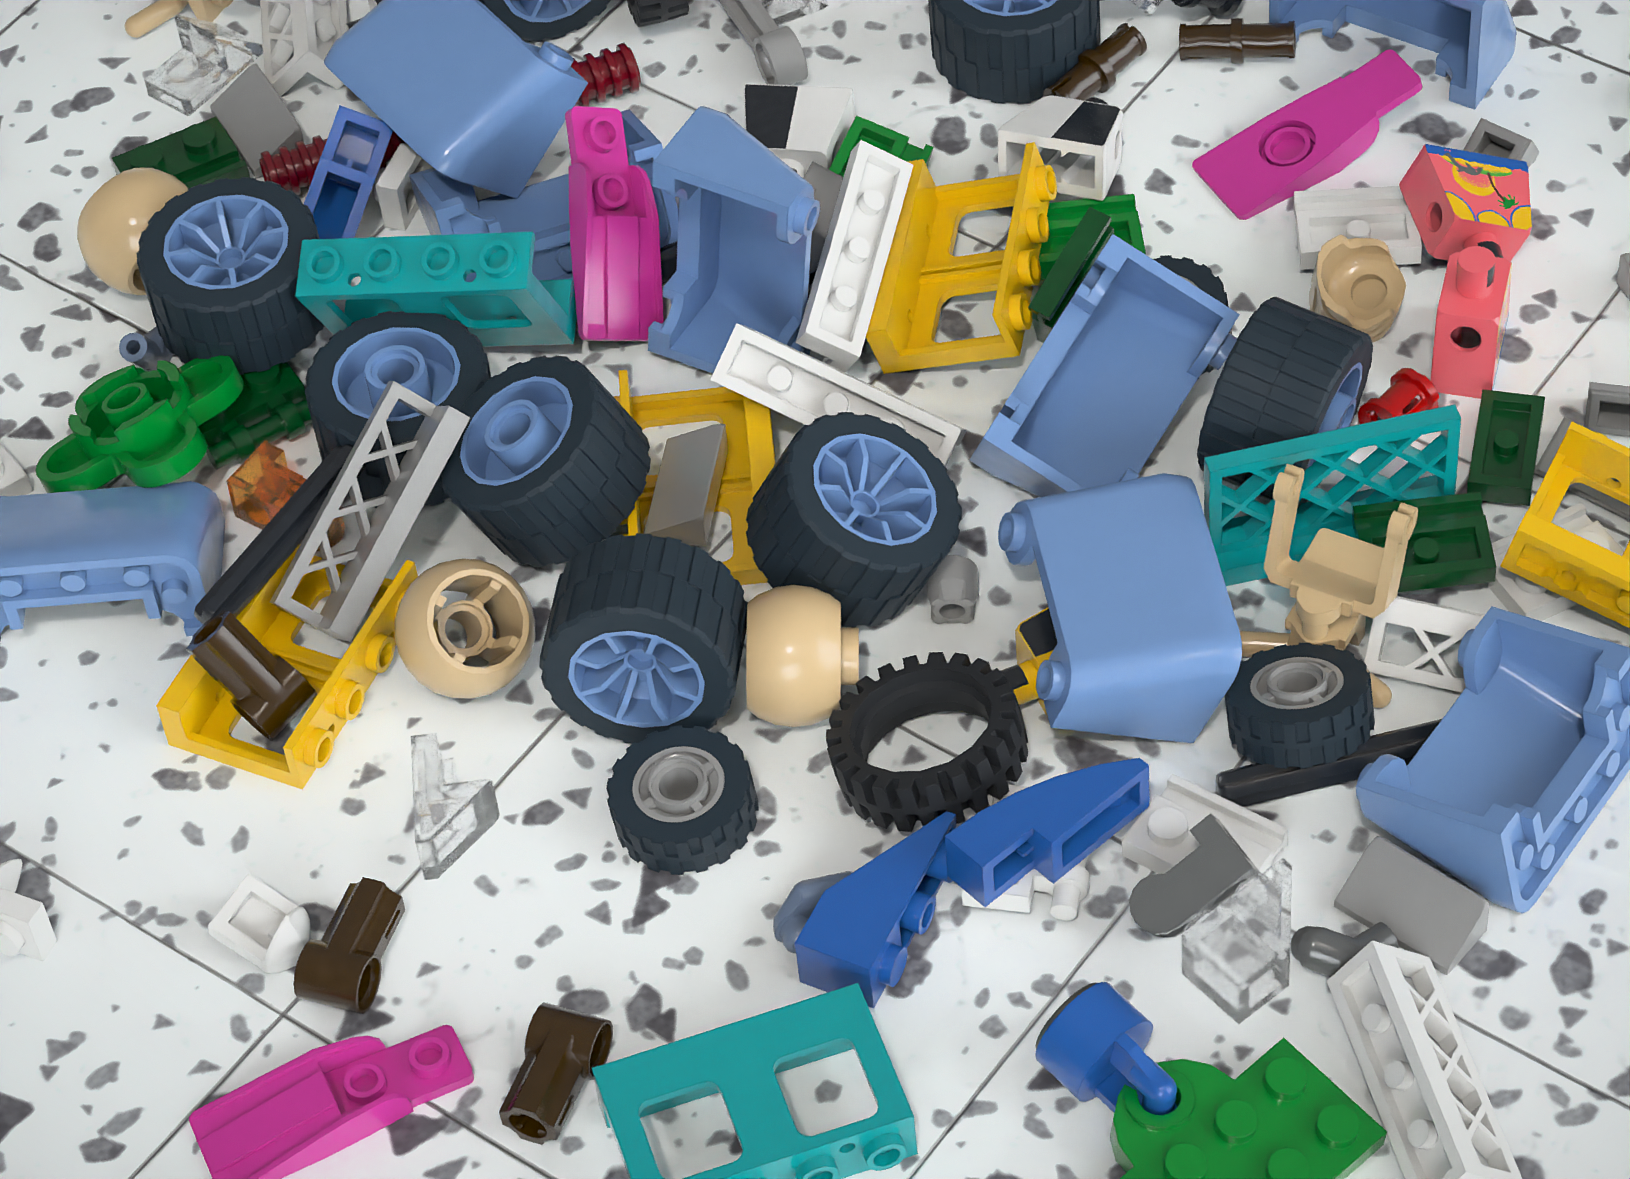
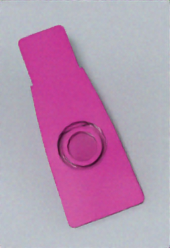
(1306, 137)
(611, 231)
(325, 1103)

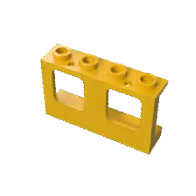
(925, 273)
(746, 466)
(1561, 558)
(199, 710)

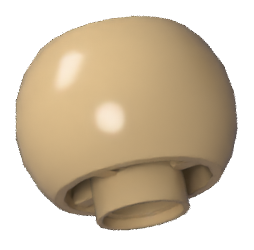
(114, 222)
(797, 655)
(434, 658)

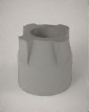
(953, 590)

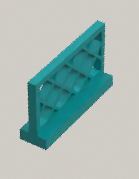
(1244, 540)

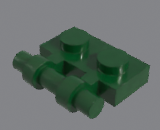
(266, 410)

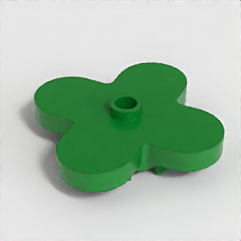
(140, 425)

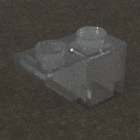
(1243, 945)

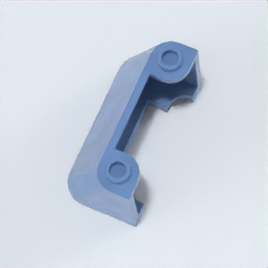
(1470, 35)
(459, 87)
(542, 207)
(738, 241)
(1107, 377)
(111, 547)
(1132, 607)
(1514, 760)

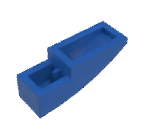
(346, 173)
(1045, 827)

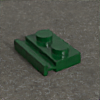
(191, 155)
(1069, 271)
(1447, 543)

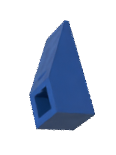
(872, 915)

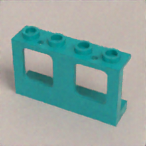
(429, 276)
(742, 1067)

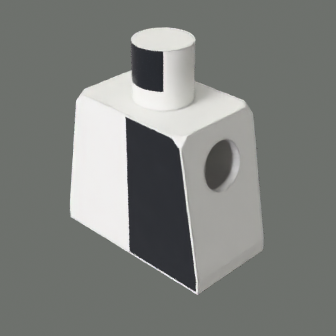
(799, 121)
(1073, 137)

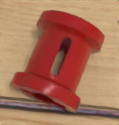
(1400, 397)

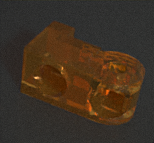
(265, 485)

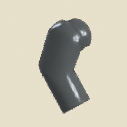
(1328, 950)

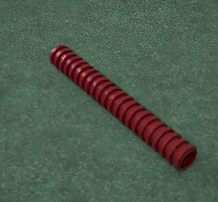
(605, 75)

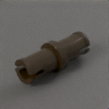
(1237, 41)
(1100, 66)

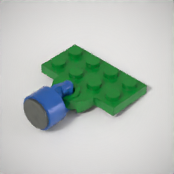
(1193, 1118)

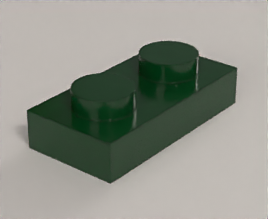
(1506, 446)

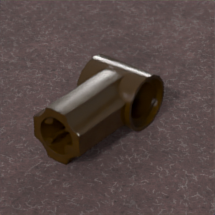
(262, 685)
(346, 962)
(558, 1059)

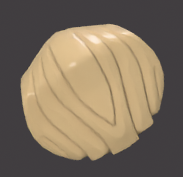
(1357, 284)

